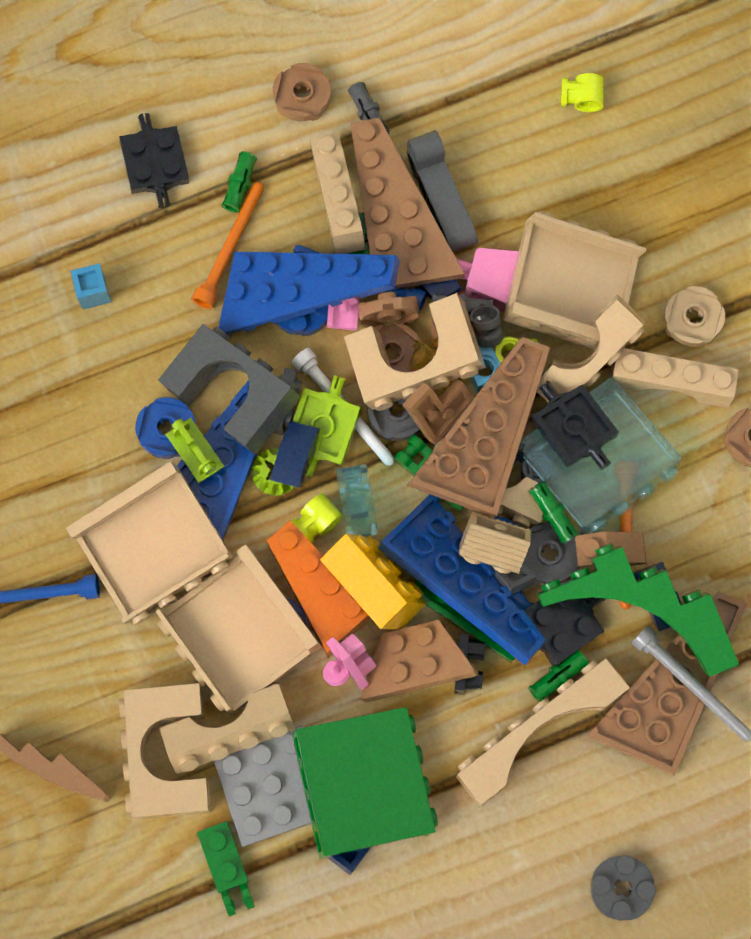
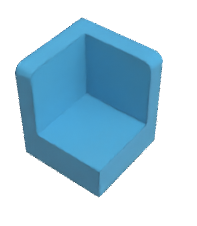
(90, 286)

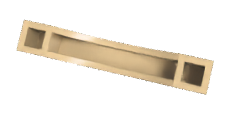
(592, 692)

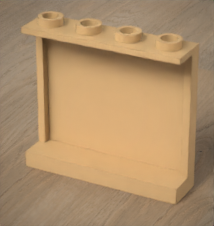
(568, 278)
(151, 543)
(238, 632)

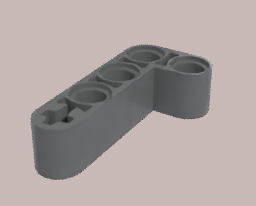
(428, 164)

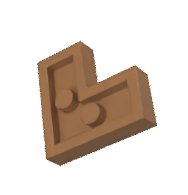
(434, 414)

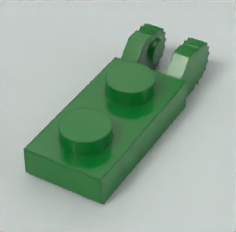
(225, 864)

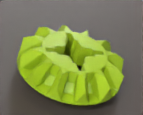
(261, 473)

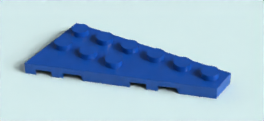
(290, 285)
(223, 489)
(428, 549)

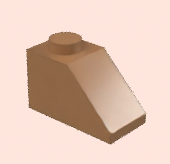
(632, 544)

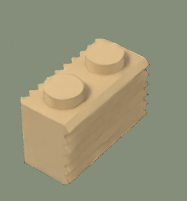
(494, 543)

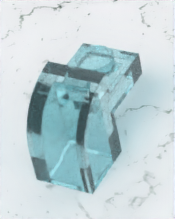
(356, 500)

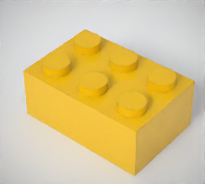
(374, 581)

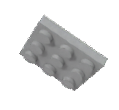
(264, 789)

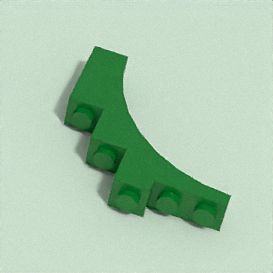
(692, 619)

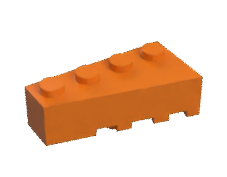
(318, 592)

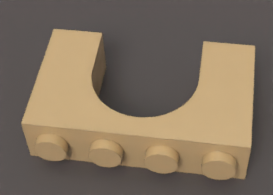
(455, 357)
(144, 712)

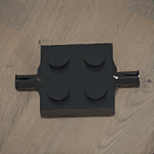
(154, 160)
(574, 425)
(565, 626)

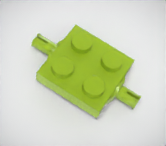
(334, 418)

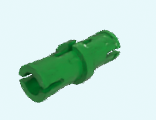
(239, 182)
(553, 511)
(558, 675)

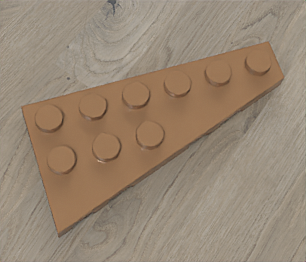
(397, 213)
(481, 447)
(658, 710)

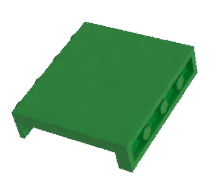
(364, 782)

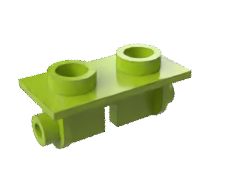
(194, 449)

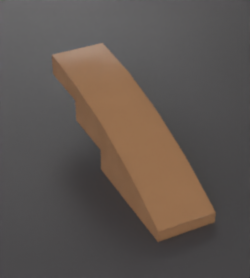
(59, 772)

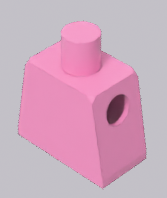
(490, 275)

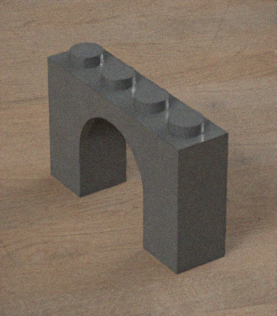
(211, 354)

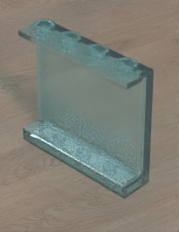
(637, 457)

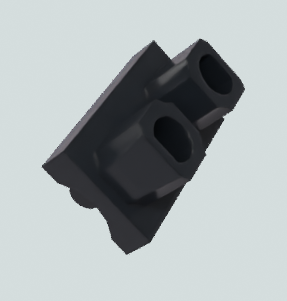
(473, 651)

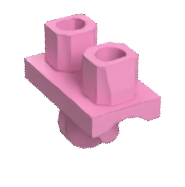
(344, 315)
(350, 661)

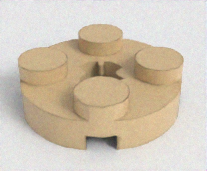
(708, 309)

